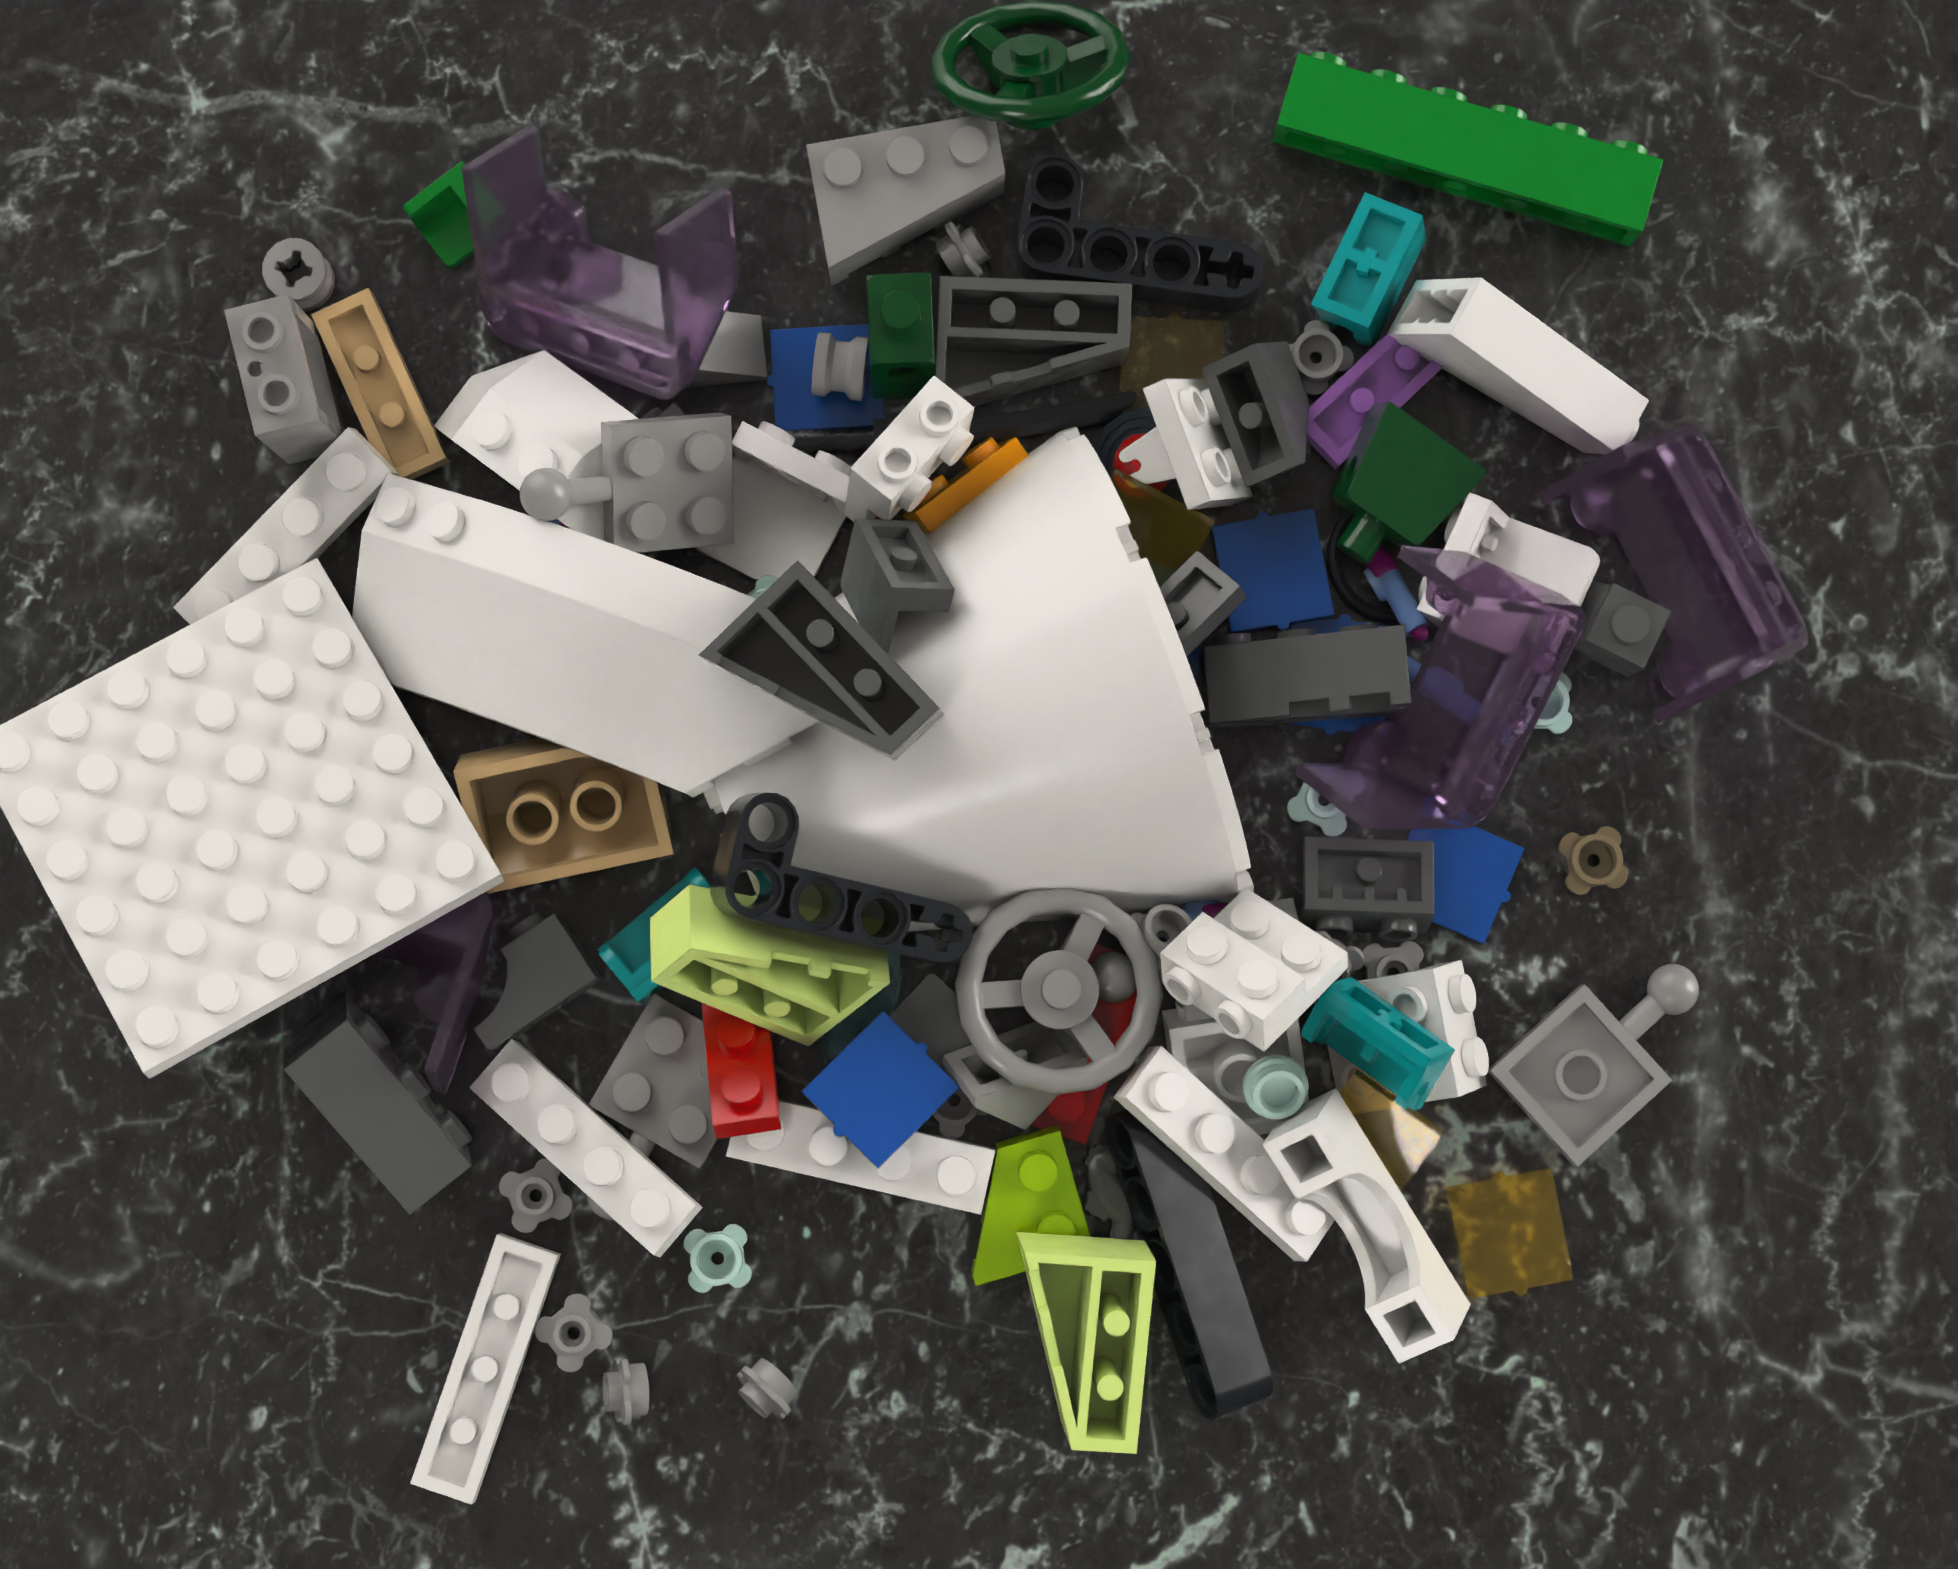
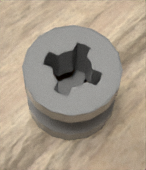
(310, 282)
(840, 366)

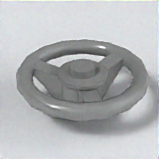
(1059, 991)

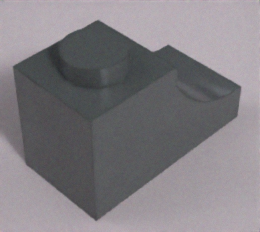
(1620, 627)
(543, 975)

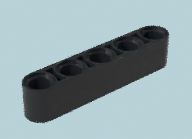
(1192, 1271)

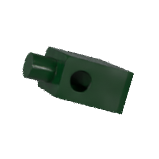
(900, 333)
(1399, 482)

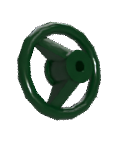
(1032, 72)

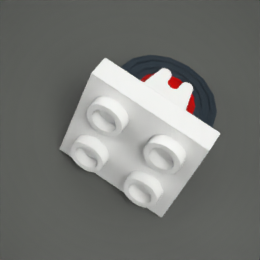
(1176, 446)

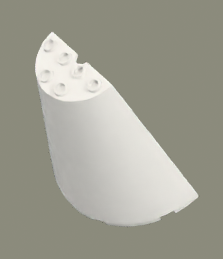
(1062, 731)

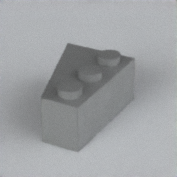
(899, 185)

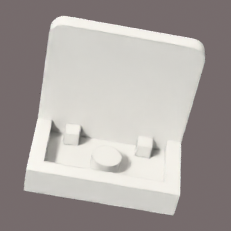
(782, 504)
(1517, 547)
(1443, 1003)

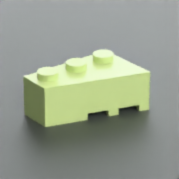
(760, 971)
(1094, 1330)

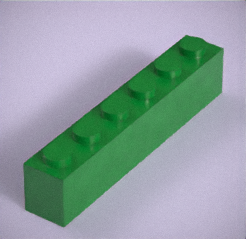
(1467, 148)

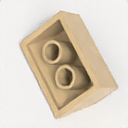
(559, 812)

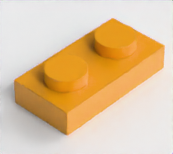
(984, 465)

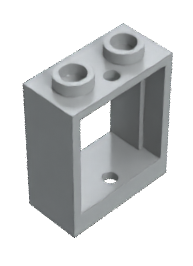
(295, 396)

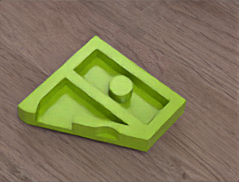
(1027, 1193)

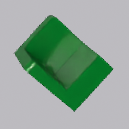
(443, 217)

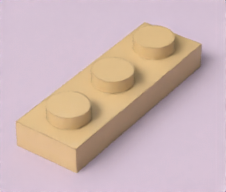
(380, 385)

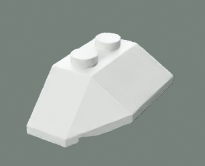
(532, 419)

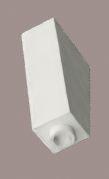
(1518, 362)

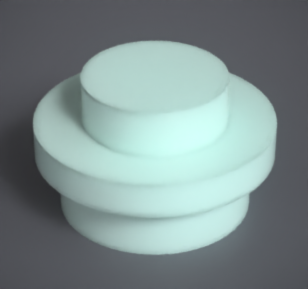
(1275, 1087)

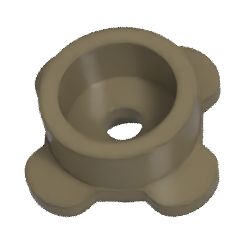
(1606, 847)

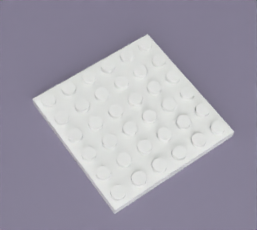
(235, 817)

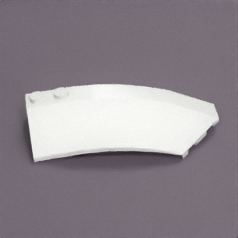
(559, 637)

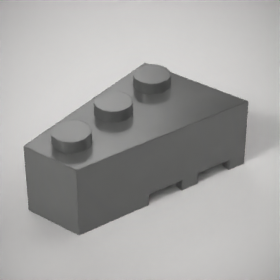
(1027, 333)
(824, 663)
(1305, 676)
(376, 1102)

